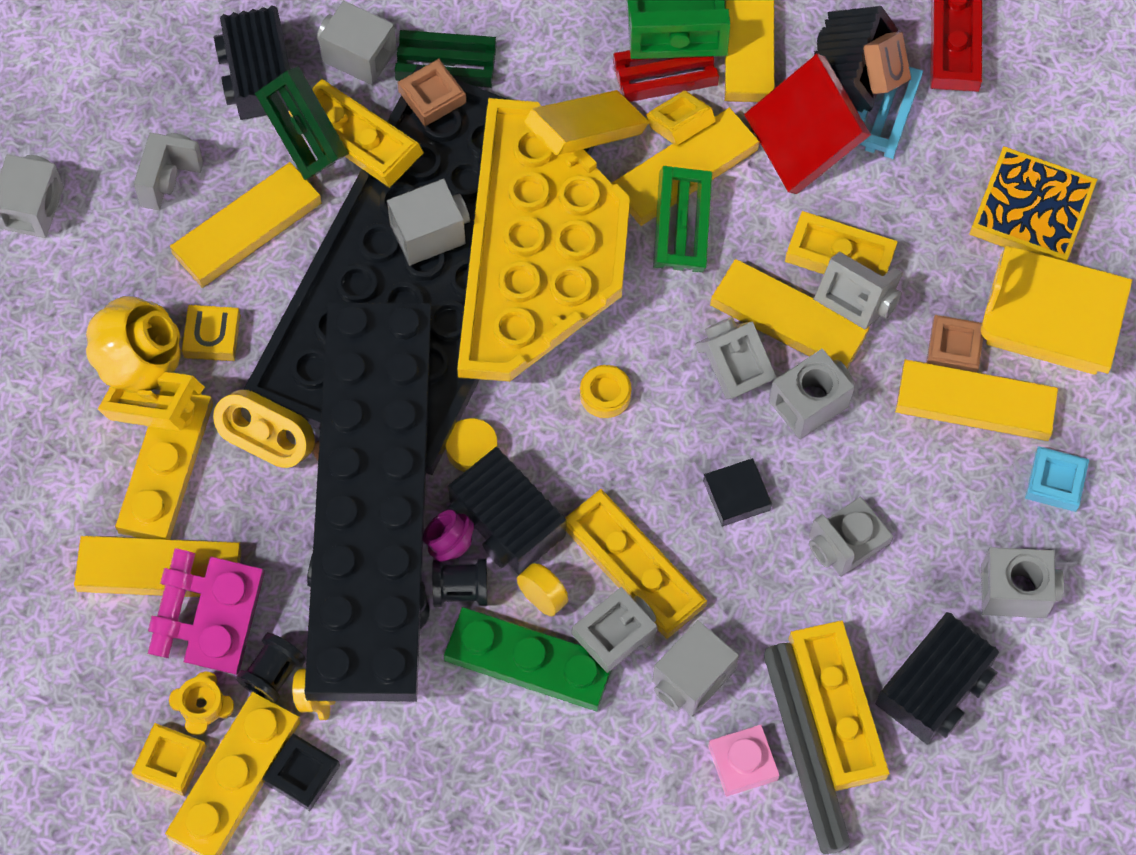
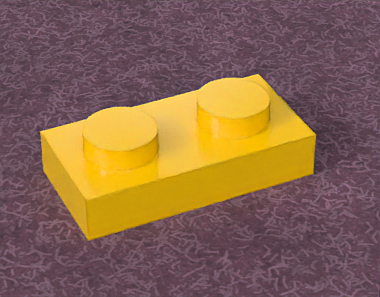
(820, 239)

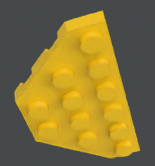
(541, 247)

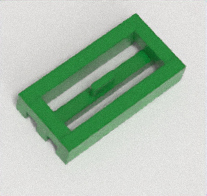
(678, 259)

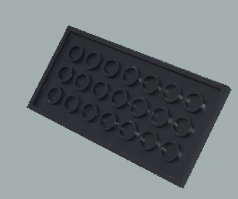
(366, 265)

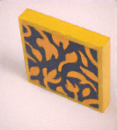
(1033, 205)

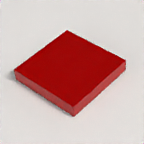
(807, 124)

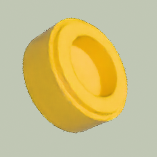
(605, 391)
(469, 443)
(543, 589)

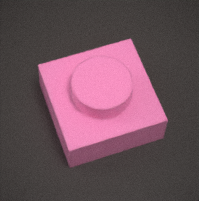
(743, 760)

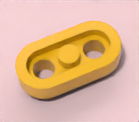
(267, 430)

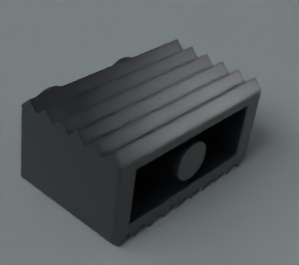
(843, 47)
(255, 55)
(507, 511)
(938, 679)

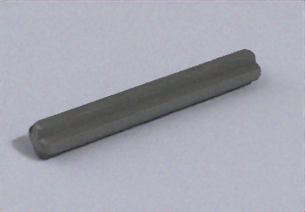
(806, 749)

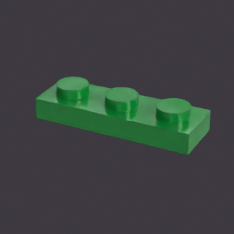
(526, 659)

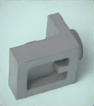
(159, 166)
(858, 291)
(736, 357)
(848, 537)
(616, 629)

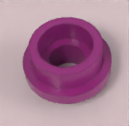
(448, 535)

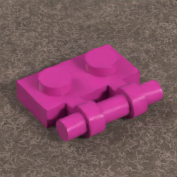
(222, 615)

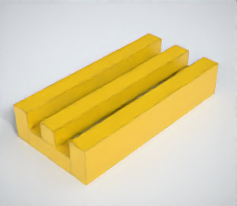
(170, 418)

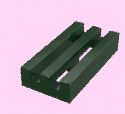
(451, 50)
(307, 119)

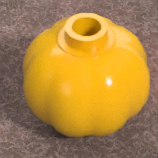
(132, 344)

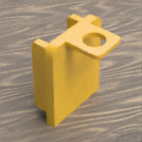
(1055, 310)

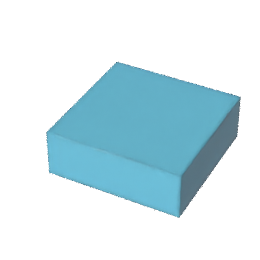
(1057, 479)

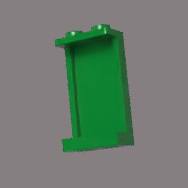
(677, 28)

